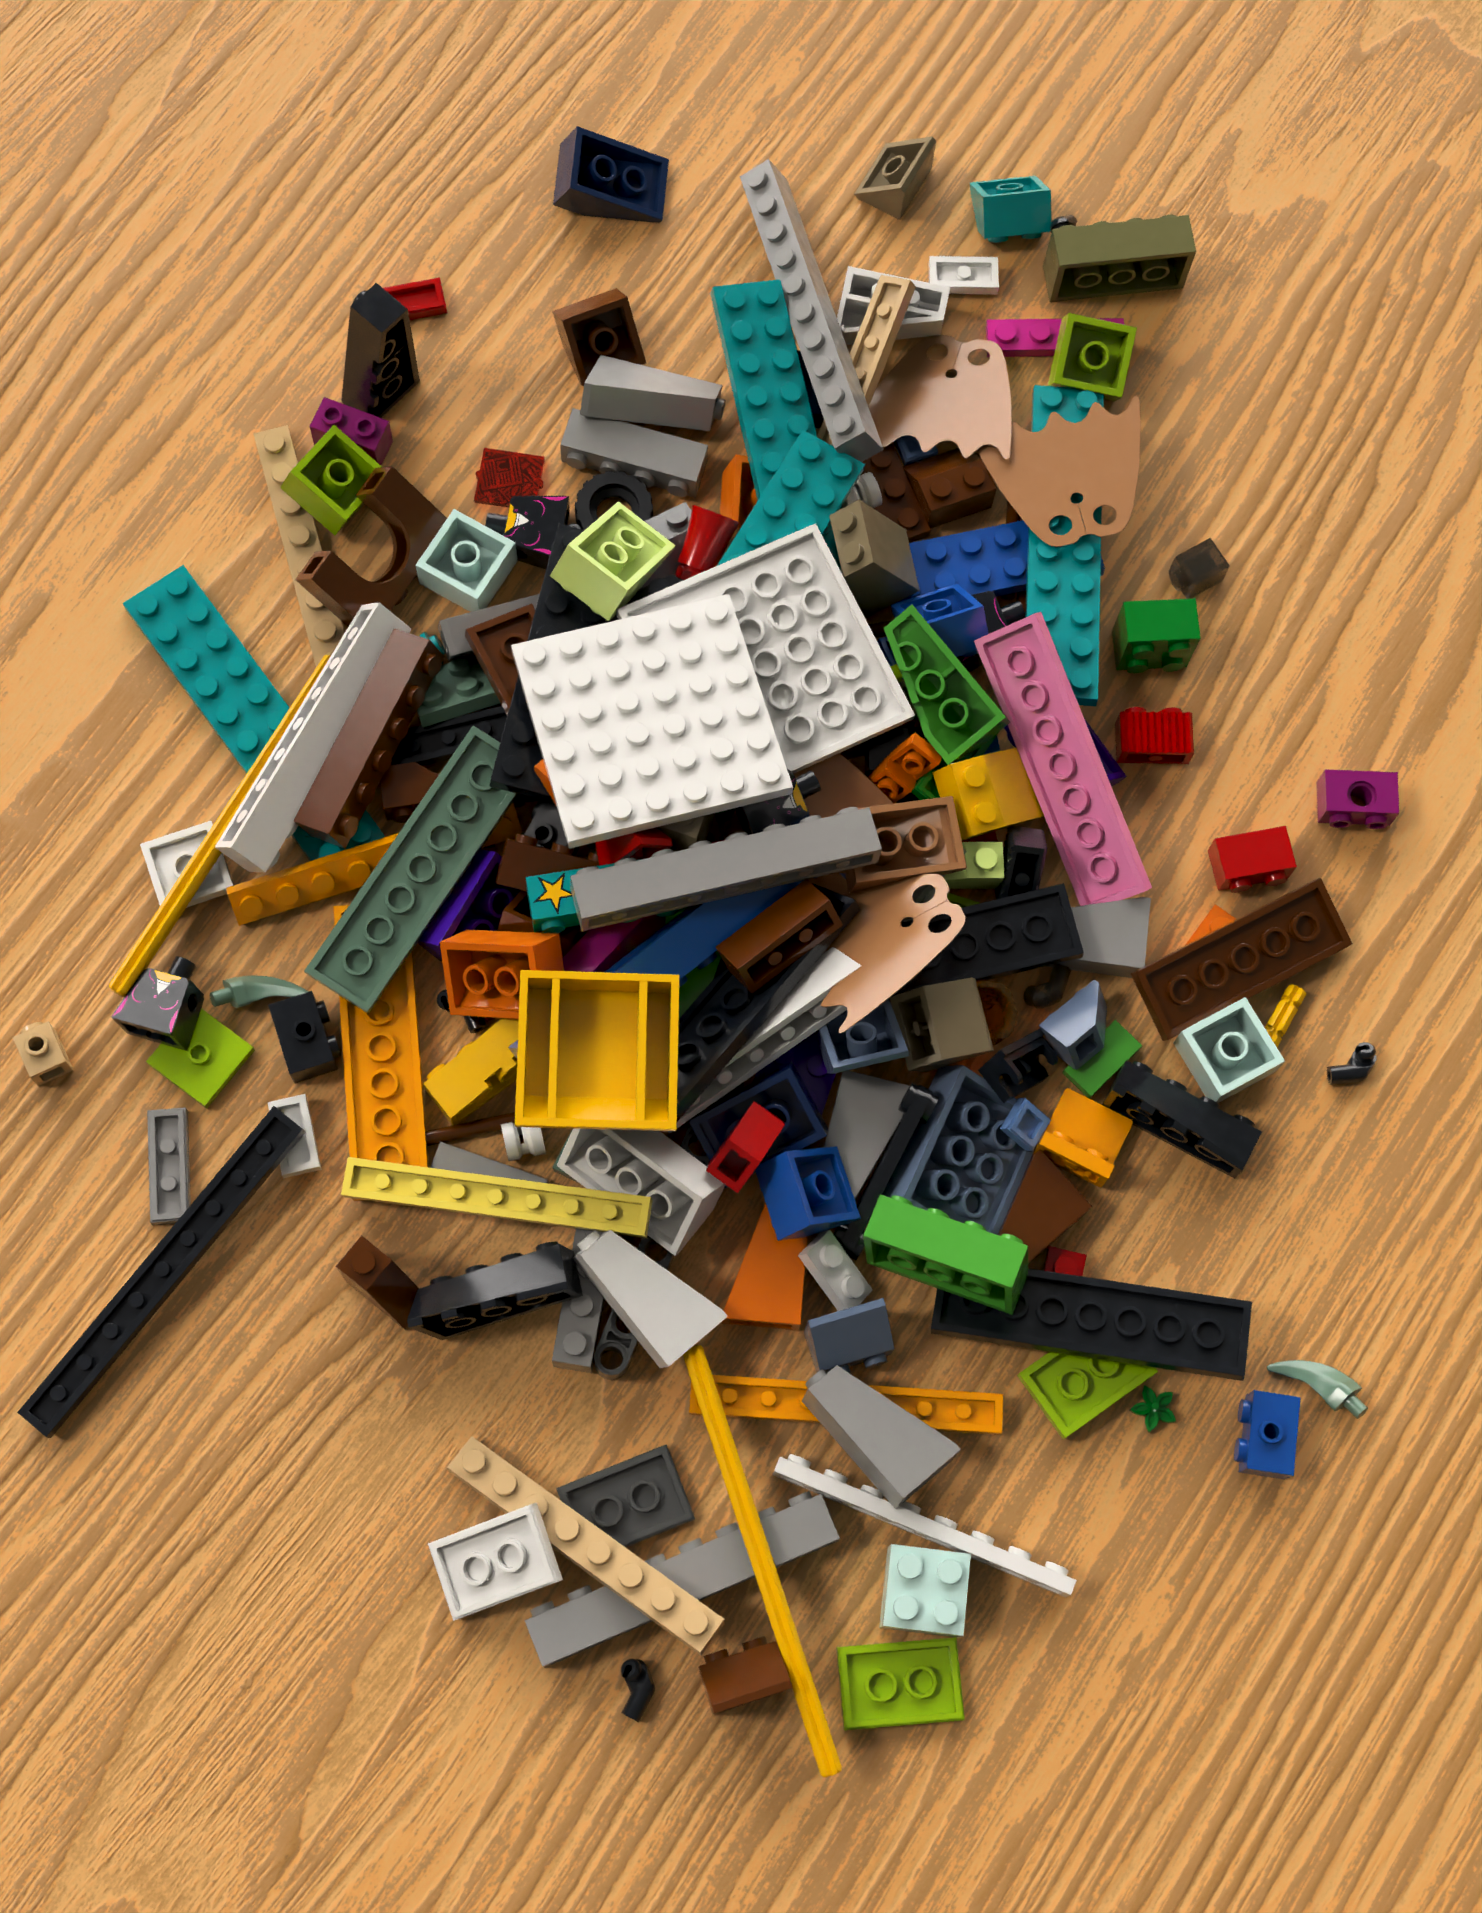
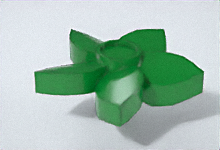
(1154, 1408)

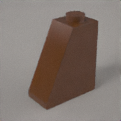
(1043, 1206)
(379, 1280)

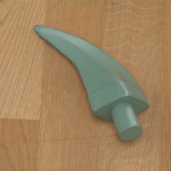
(248, 989)
(1328, 1382)

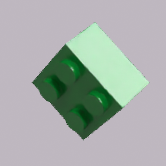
(1155, 635)

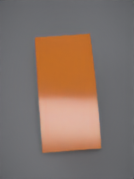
(904, 766)

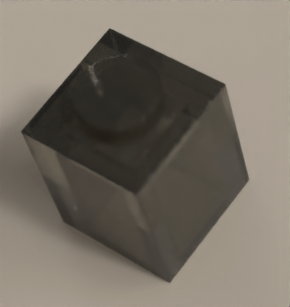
(1198, 569)

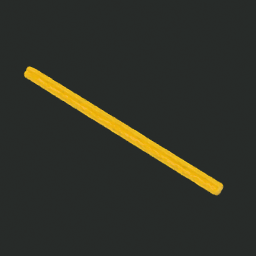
(200, 863)
(762, 1563)

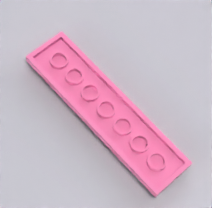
(1062, 762)

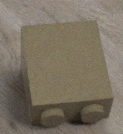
(873, 557)

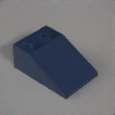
(609, 178)
(782, 1095)

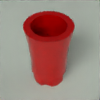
(704, 542)

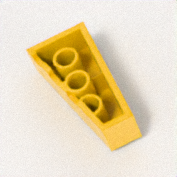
(476, 1073)

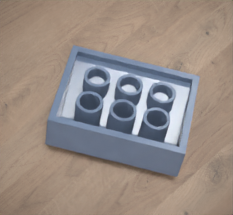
(961, 1154)

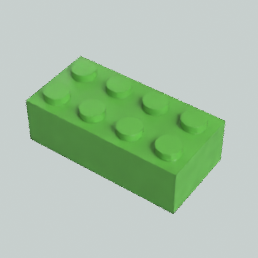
(946, 1253)

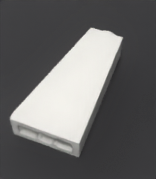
(649, 1299)

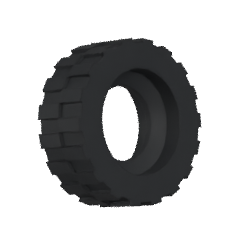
(612, 485)

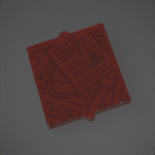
(507, 475)

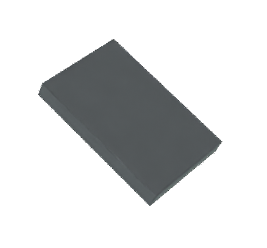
(632, 1497)

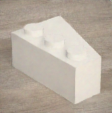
(923, 315)

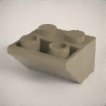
(942, 1024)

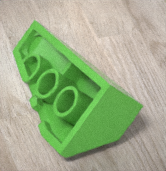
(947, 699)

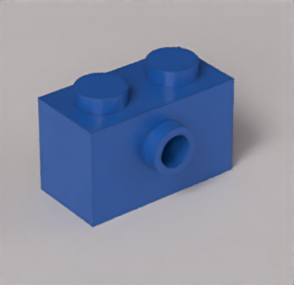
(1267, 1434)

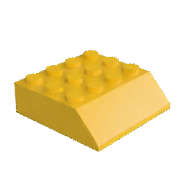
(597, 1050)

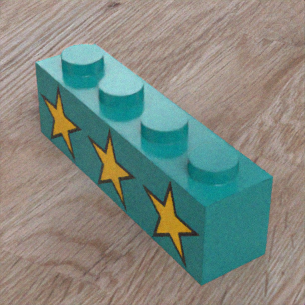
(553, 903)

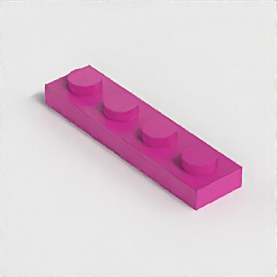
(1027, 336)

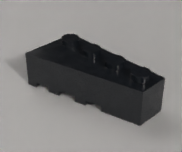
(378, 353)

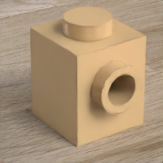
(42, 1052)

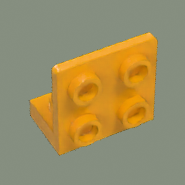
(1084, 1137)

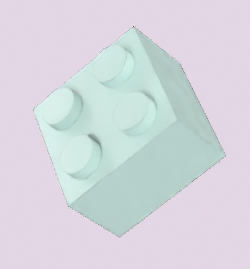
(466, 562)
(1228, 1051)
(925, 1590)

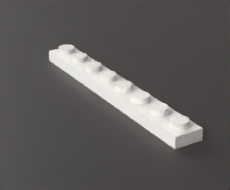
(940, 1530)

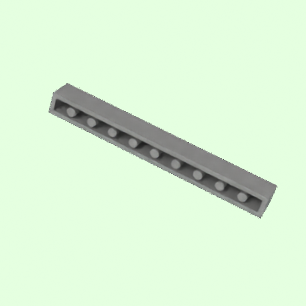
(811, 313)

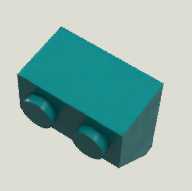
(1011, 208)

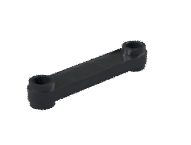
(917, 1106)

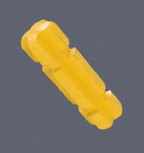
(1284, 1012)

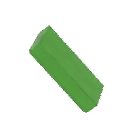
(1118, 1048)

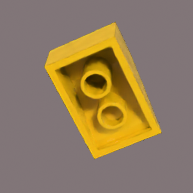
(989, 792)

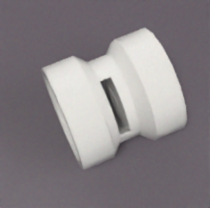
(866, 490)
(532, 1143)

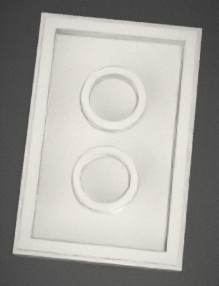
(495, 1561)

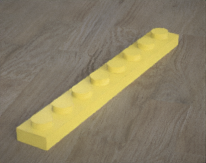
(497, 1197)

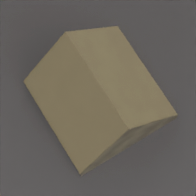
(897, 175)

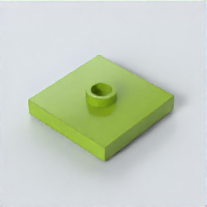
(207, 1064)

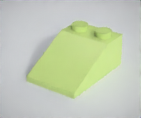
(611, 560)

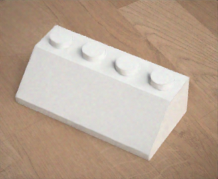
(650, 1167)

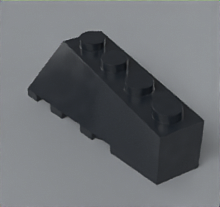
(1182, 1119)
(496, 1292)

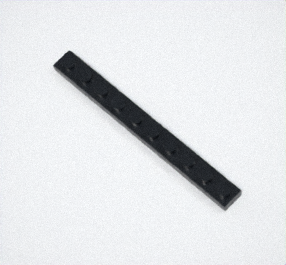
(161, 1273)

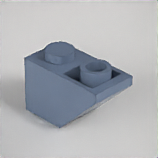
(1078, 1026)

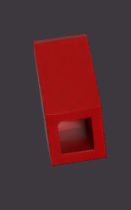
(745, 1147)

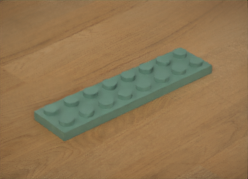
(414, 876)

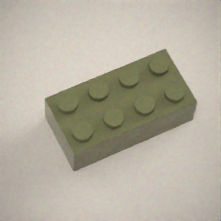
(1118, 258)

